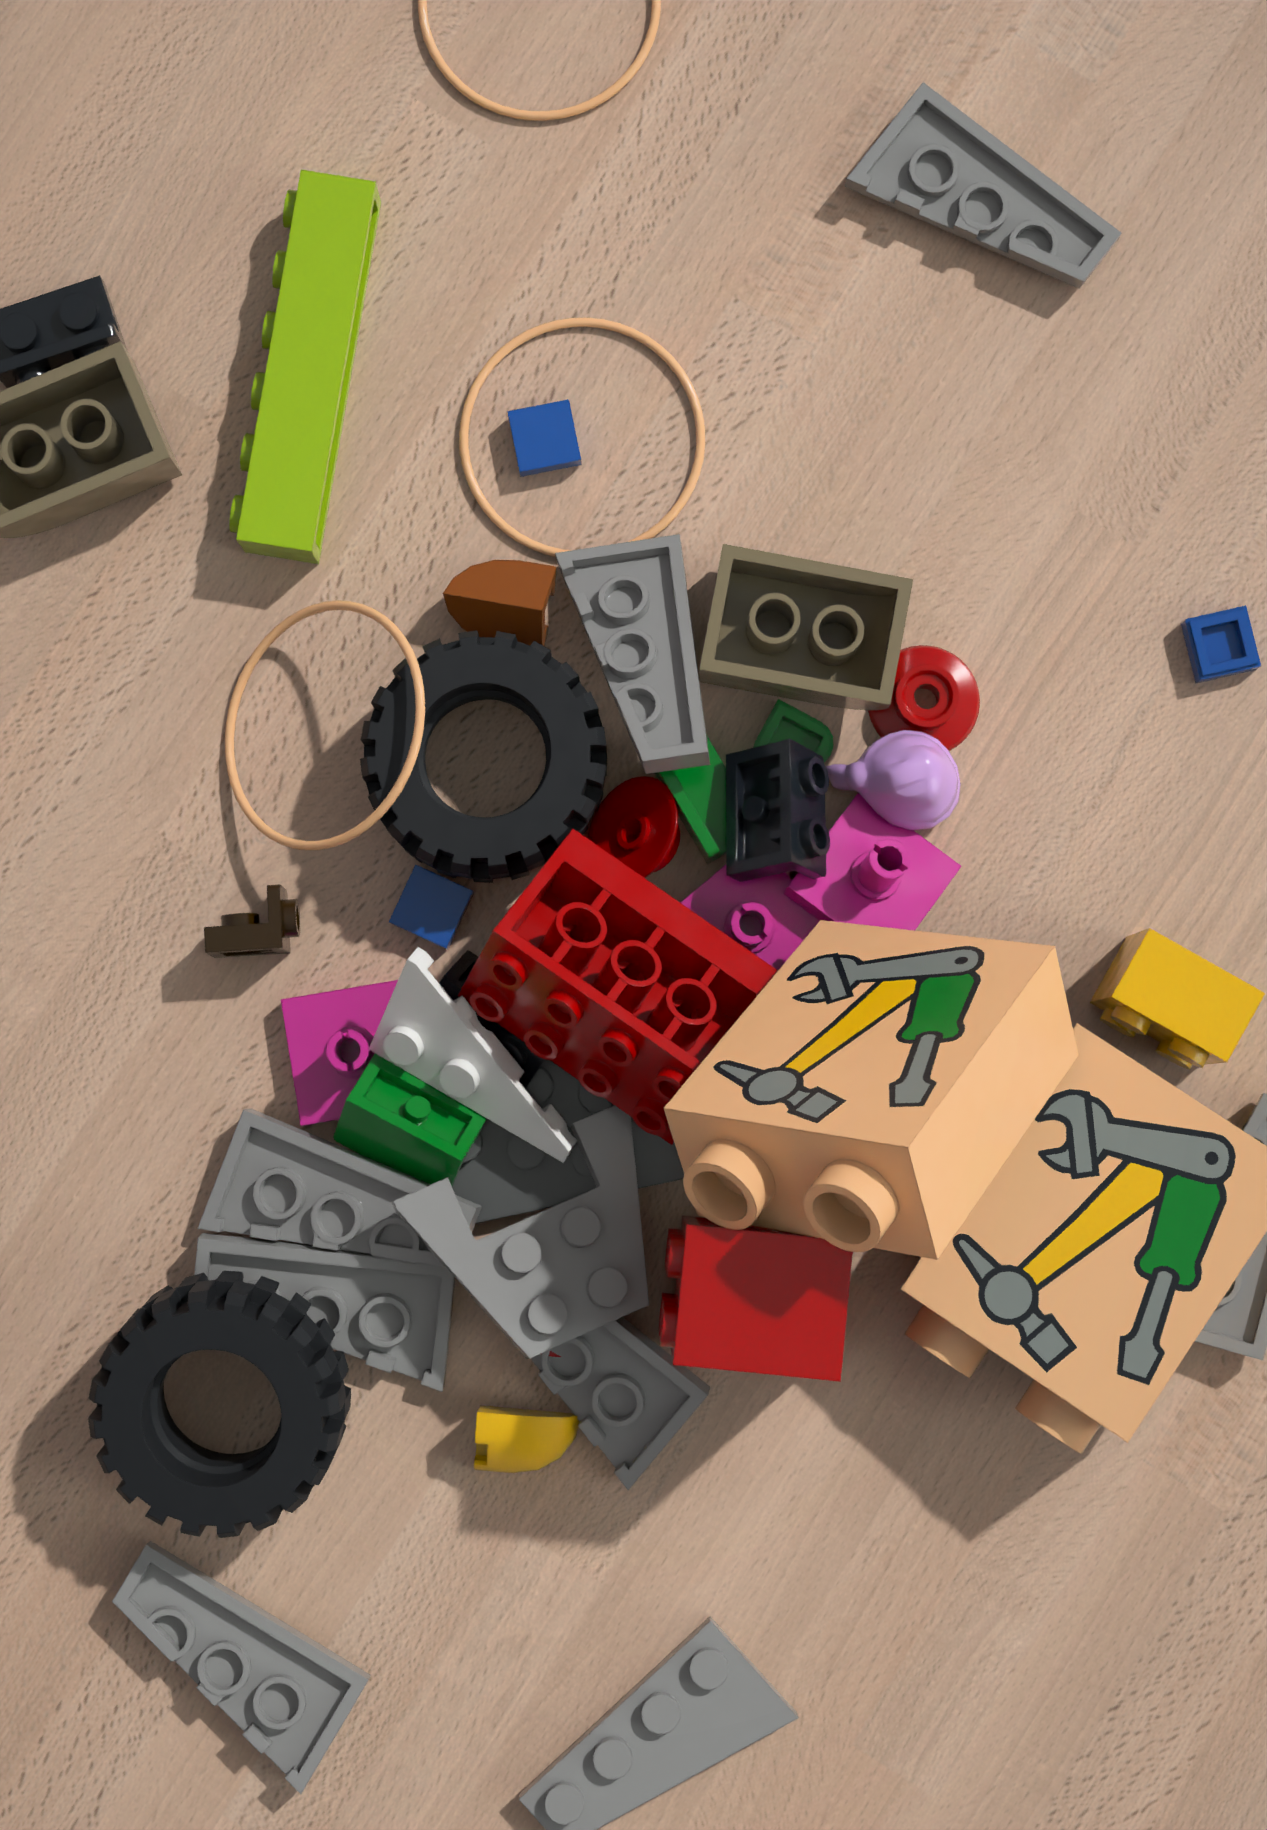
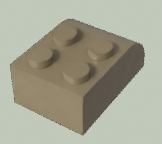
(78, 443)
(804, 629)

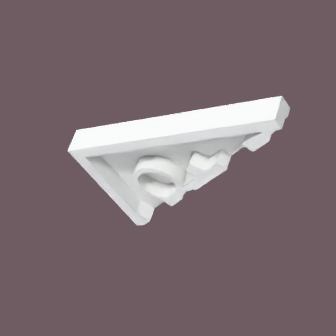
(461, 1058)

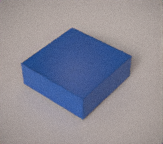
(544, 438)
(1220, 644)
(431, 907)

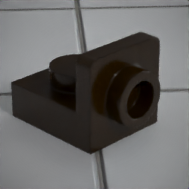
(244, 934)

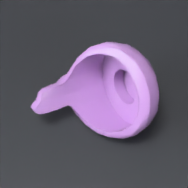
(904, 779)

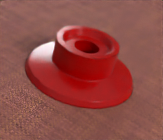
(954, 692)
(638, 825)

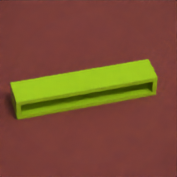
(307, 366)

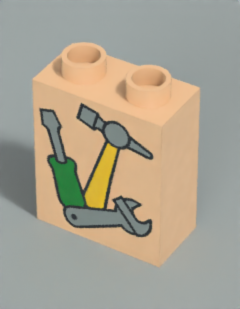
(874, 1087)
(1098, 1246)

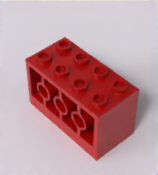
(613, 980)
(755, 1300)

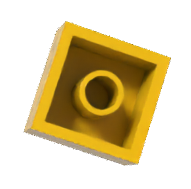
(1175, 999)

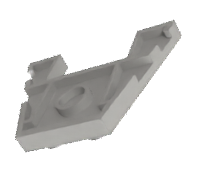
(559, 1267)

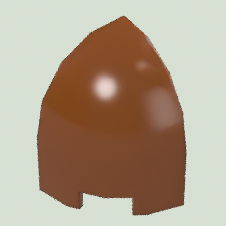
(503, 598)

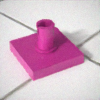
(874, 873)
(754, 914)
(331, 1045)

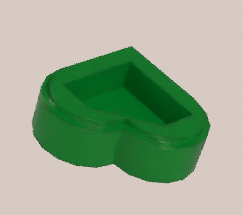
(790, 723)

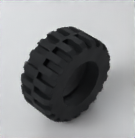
(470, 672)
(171, 1469)

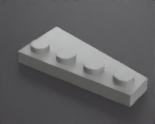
(976, 187)
(643, 638)
(314, 1193)
(668, 1728)

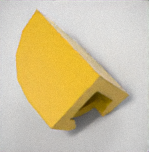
(521, 1438)

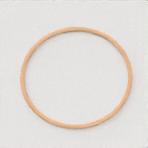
(539, 115)
(568, 323)
(414, 747)

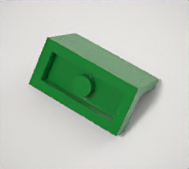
(701, 803)
(407, 1123)

